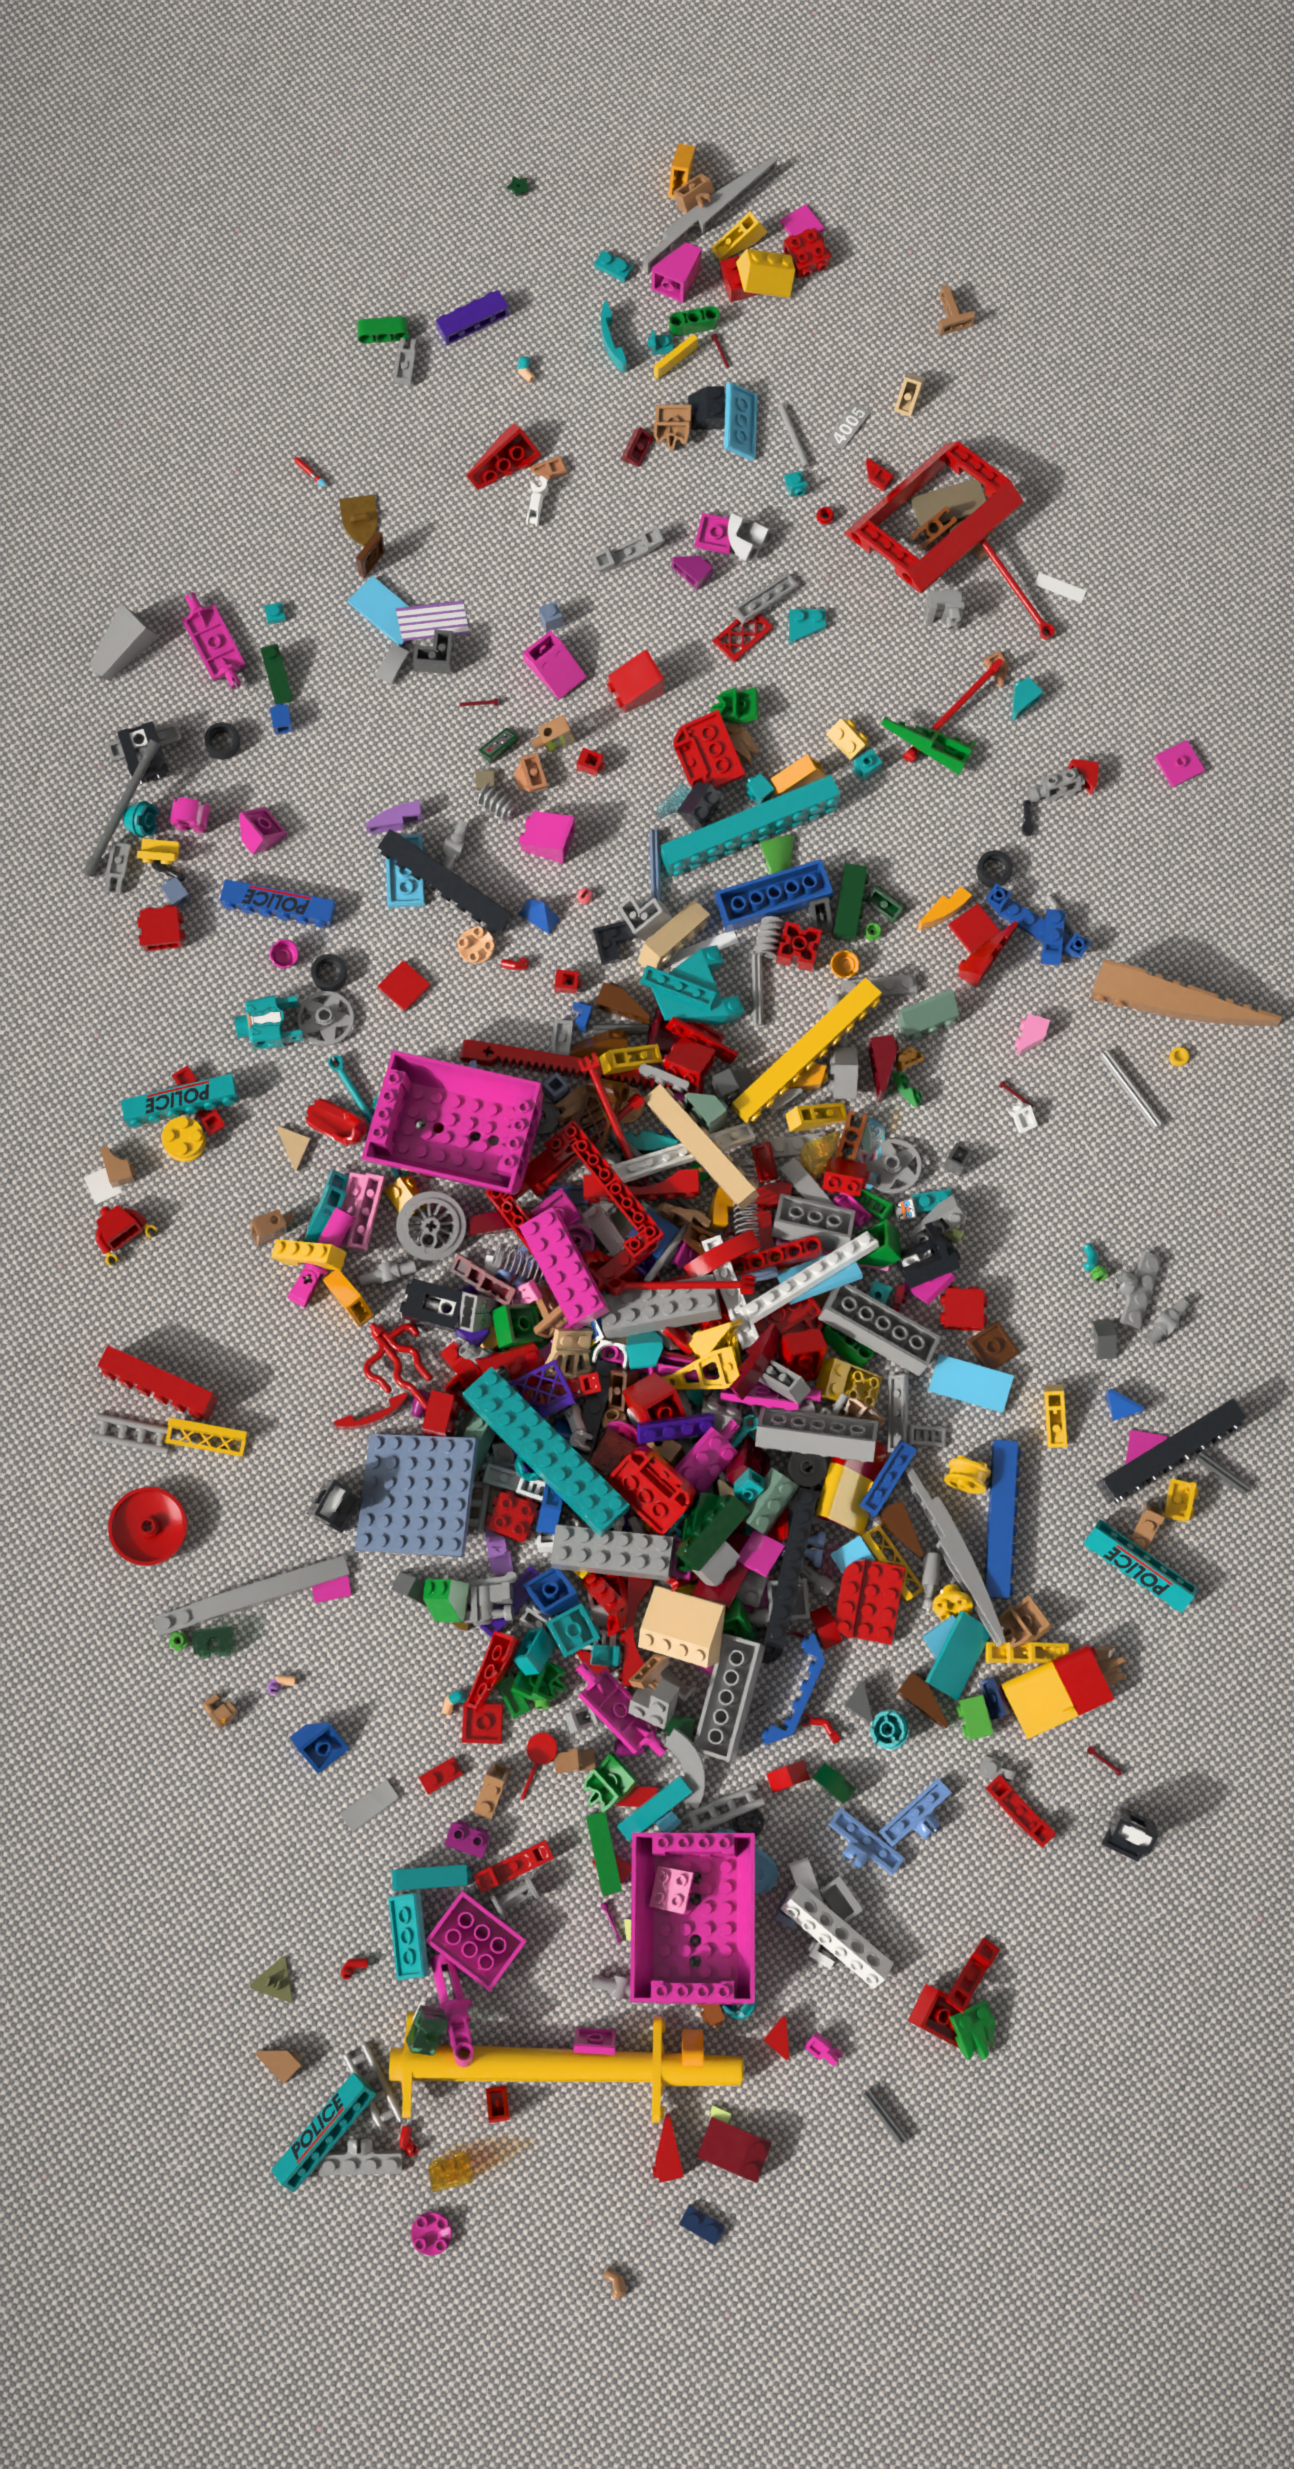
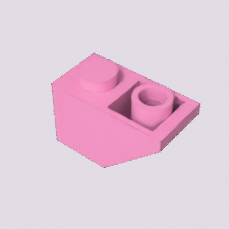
(1033, 1033)

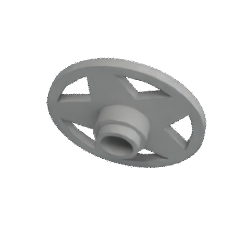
(325, 1018)
(893, 1166)

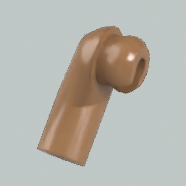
(618, 2283)

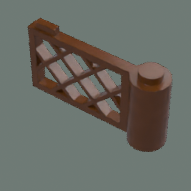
(617, 1093)

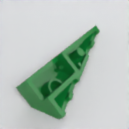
(943, 749)

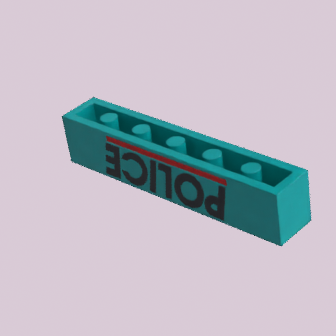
(180, 1101)
(1140, 1566)
(323, 2132)

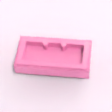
(526, 1293)

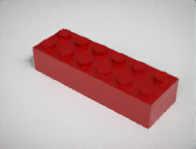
(157, 1382)

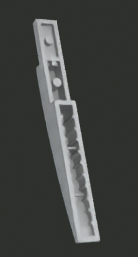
(704, 218)
(955, 1554)
(251, 1595)

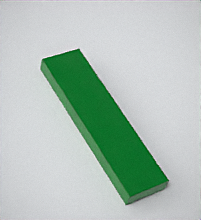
(604, 1854)

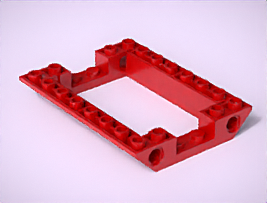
(925, 571)
(560, 1147)

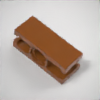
(925, 528)
(848, 1130)

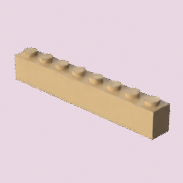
(700, 1146)

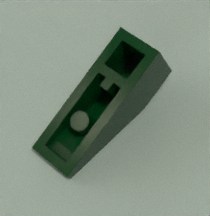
(276, 674)

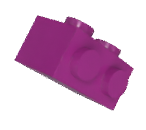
(468, 1839)

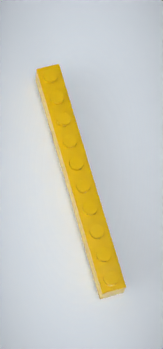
(806, 1051)

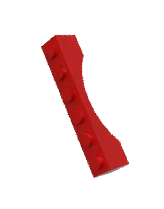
(681, 1184)
(630, 1656)

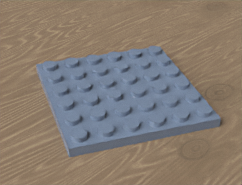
(417, 1495)

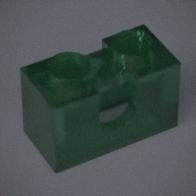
(202, 1638)
(426, 2030)

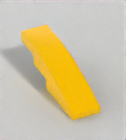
(1026, 1654)

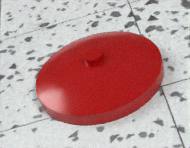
(147, 1526)

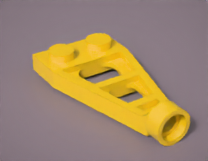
(726, 1364)

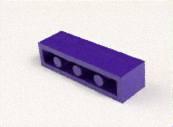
(472, 317)

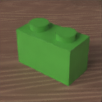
(974, 1718)

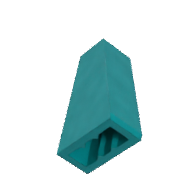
(431, 1877)

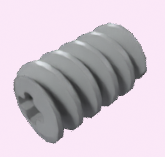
(497, 803)
(768, 935)

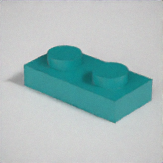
(613, 266)
(927, 1201)

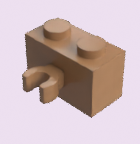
(694, 193)

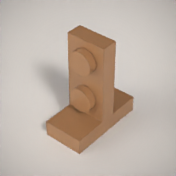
(955, 320)
(552, 1315)
(1147, 1525)
(649, 1673)
(574, 1761)
(491, 1790)

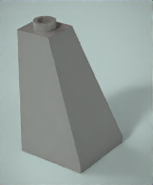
(122, 643)

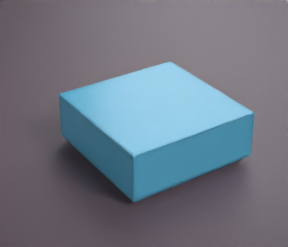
(668, 1822)

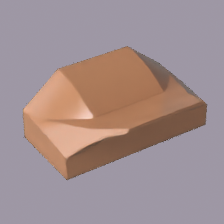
(530, 774)

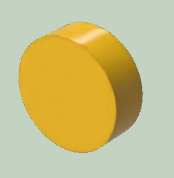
(1179, 1056)

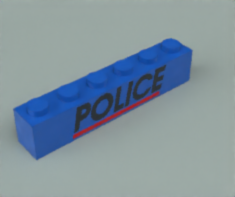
(277, 903)

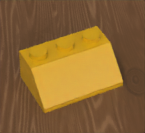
(766, 273)

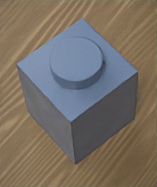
(550, 616)
(175, 892)
(555, 1088)

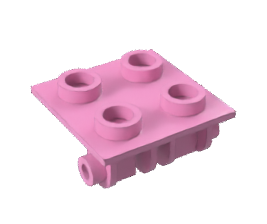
(671, 1890)

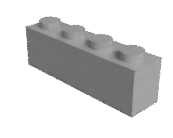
(783, 1381)

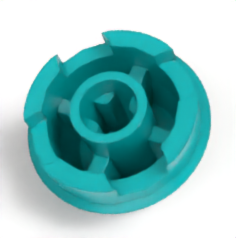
(141, 819)
(889, 1729)

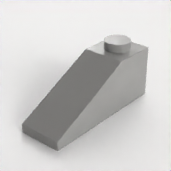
(605, 1229)

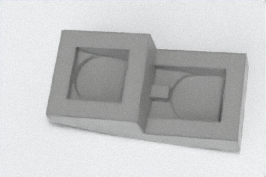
(392, 663)
(503, 1455)

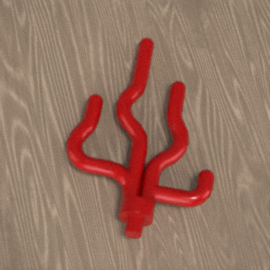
(386, 1345)

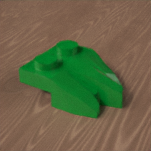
(738, 706)
(540, 1685)
(609, 1783)
(974, 2030)

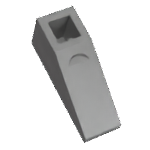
(944, 1215)

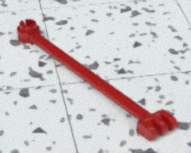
(1043, 626)
(911, 755)
(590, 1066)
(539, 1188)
(746, 1285)

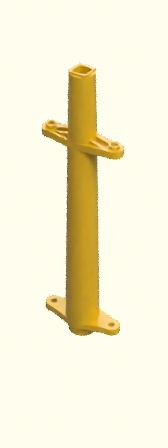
(562, 2065)

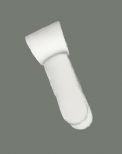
(536, 501)
(577, 1427)

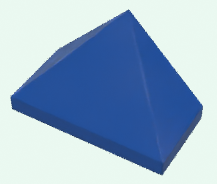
(539, 915)
(1121, 1406)

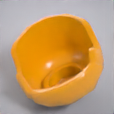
(845, 964)

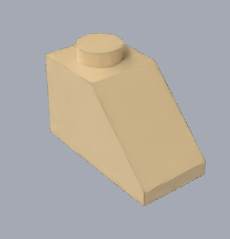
(909, 394)

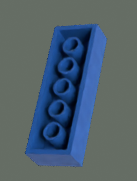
(772, 895)

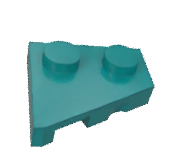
(805, 623)

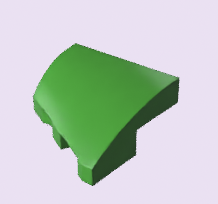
(778, 853)

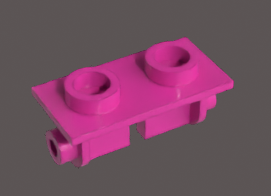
(849, 1202)

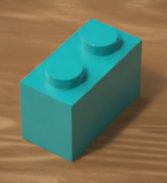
(534, 1651)

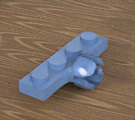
(917, 1815)
(864, 1844)

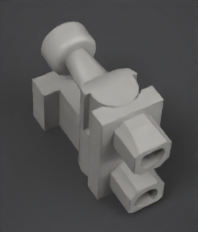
(482, 1602)

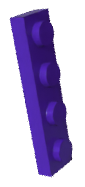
(674, 1427)
(520, 1596)

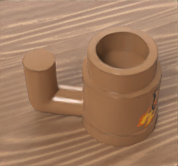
(221, 1715)

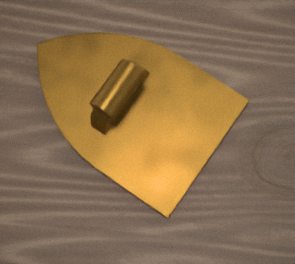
(359, 517)

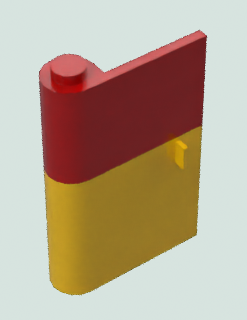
(846, 1487)
(1058, 1691)

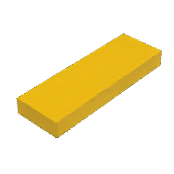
(675, 356)

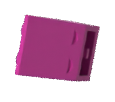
(553, 665)

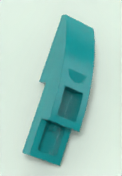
(648, 1141)
(332, 1197)

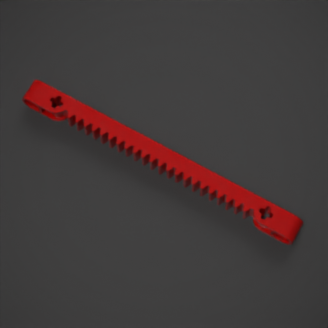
(477, 1050)

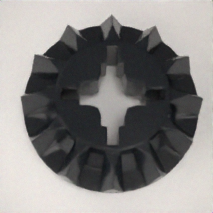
(758, 1823)

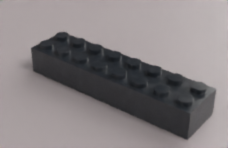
(1166, 1454)

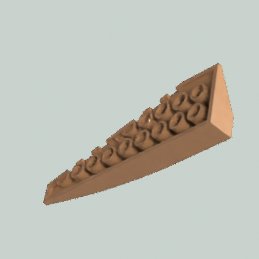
(1135, 989)

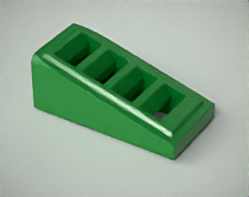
(889, 1207)

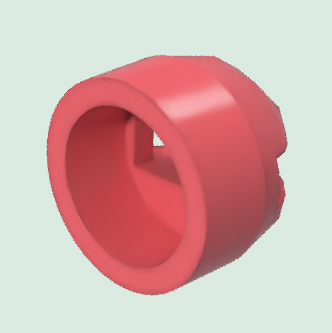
(588, 897)

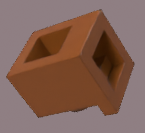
(713, 2014)

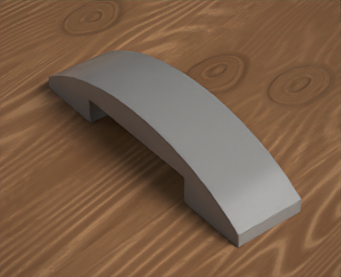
(628, 552)

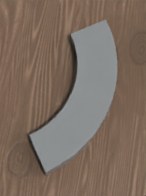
(691, 1764)

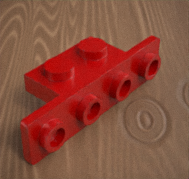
(703, 1035)

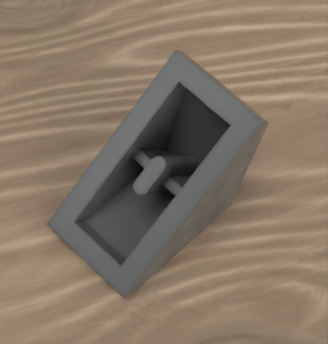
(820, 914)
(957, 1159)
(1104, 1339)
(409, 1587)
(859, 1704)

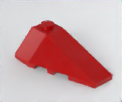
(506, 455)
(981, 960)
(493, 1667)

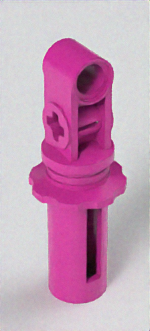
(334, 1234)
(660, 1369)
(455, 2010)

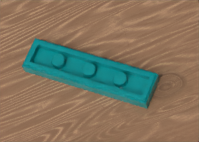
(678, 987)
(654, 1808)

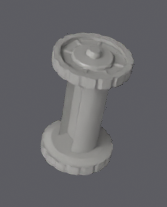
(515, 1897)

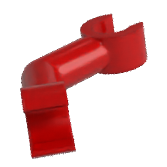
(677, 1583)
(834, 1737)

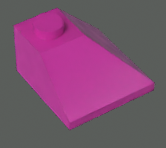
(260, 830)

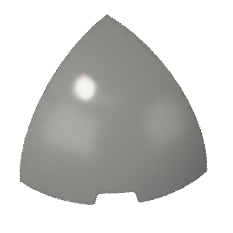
(748, 536)

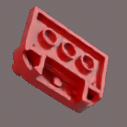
(707, 752)
(792, 1319)
(652, 1488)
(869, 1600)

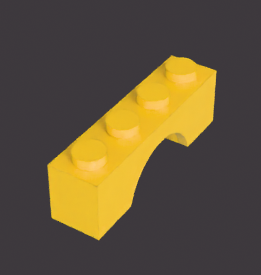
(299, 1252)

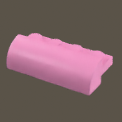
(362, 1202)

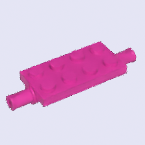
(213, 642)
(766, 1396)
(708, 1457)
(611, 1705)

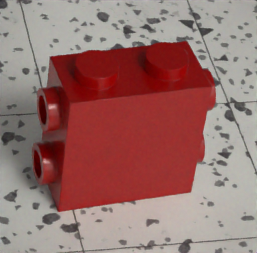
(807, 252)
(161, 928)
(689, 1061)
(845, 1176)
(963, 1308)
(512, 1516)

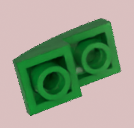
(911, 1094)

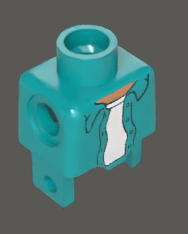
(264, 1022)

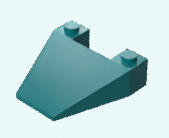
(698, 970)

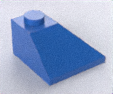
(552, 1592)
(319, 1744)

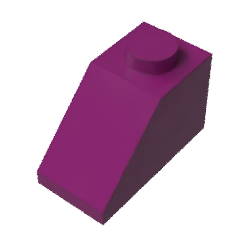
(692, 569)

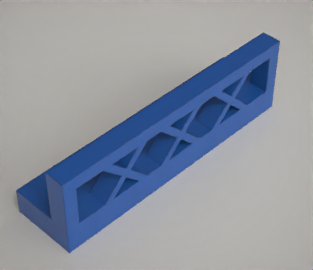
(887, 1478)

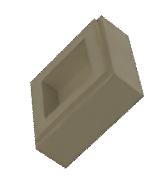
(483, 778)

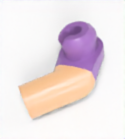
(279, 1681)

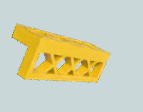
(194, 1427)
(879, 1556)

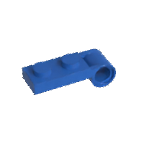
(1053, 937)

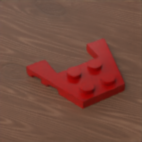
(516, 1362)

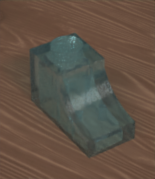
(673, 801)

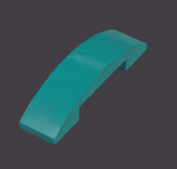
(615, 354)

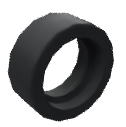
(215, 729)
(994, 855)
(329, 958)

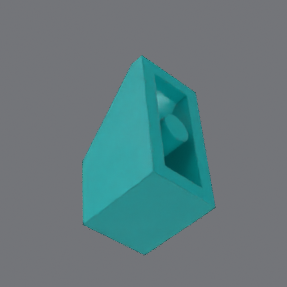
(1024, 697)

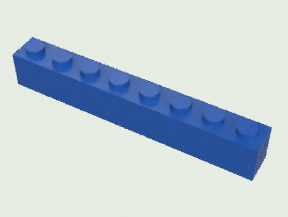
(1001, 1519)

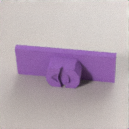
(498, 1553)

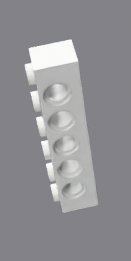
(837, 1936)

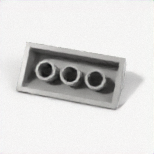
(804, 1218)

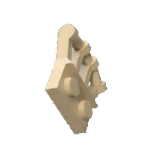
(574, 1343)

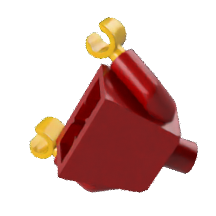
(117, 1228)

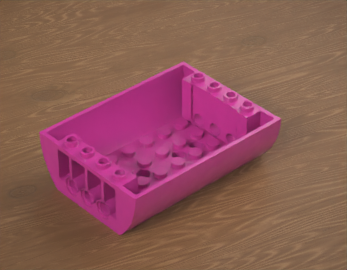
(465, 1104)
(722, 1919)

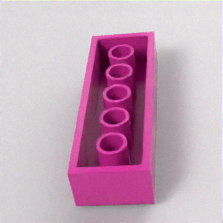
(564, 1268)

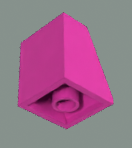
(677, 272)
(548, 835)

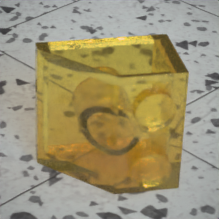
(818, 1152)
(451, 2172)

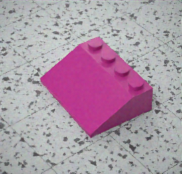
(476, 1940)

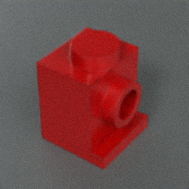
(590, 757)
(565, 976)

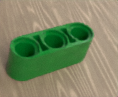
(685, 320)
(382, 329)
(848, 1348)

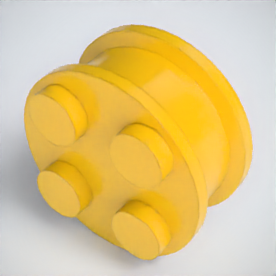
(183, 1139)
(967, 1475)

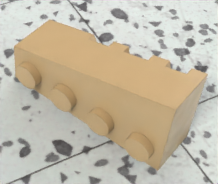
(673, 936)

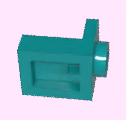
(660, 343)
(796, 484)
(605, 1655)

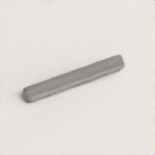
(757, 989)

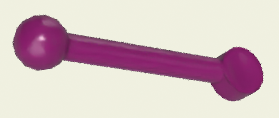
(604, 1906)

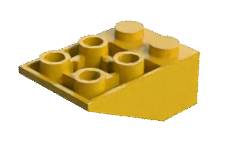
(840, 1377)

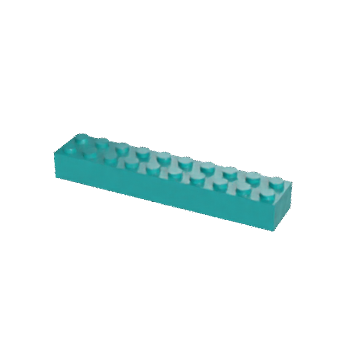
(750, 826)
(546, 1452)

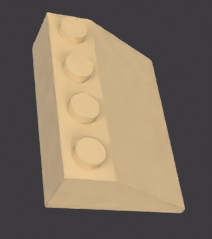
(683, 1627)

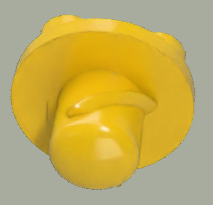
(951, 1602)

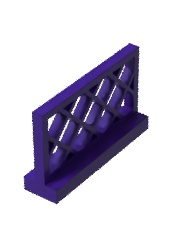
(551, 1406)

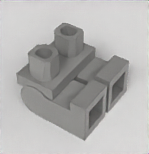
(944, 605)

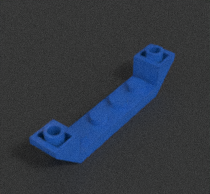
(1031, 923)
(551, 1501)
(811, 1649)

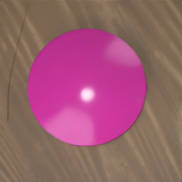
(431, 2233)

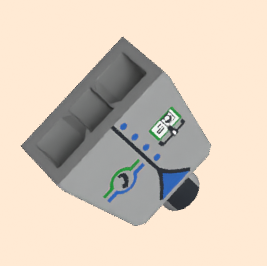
(476, 1312)

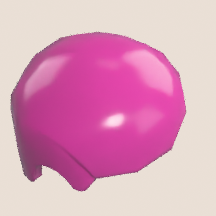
(284, 953)

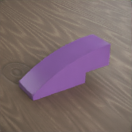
(395, 818)

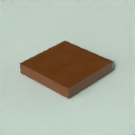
(370, 554)
(992, 1346)

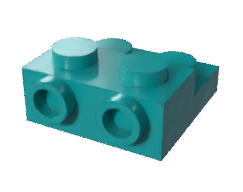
(573, 1630)

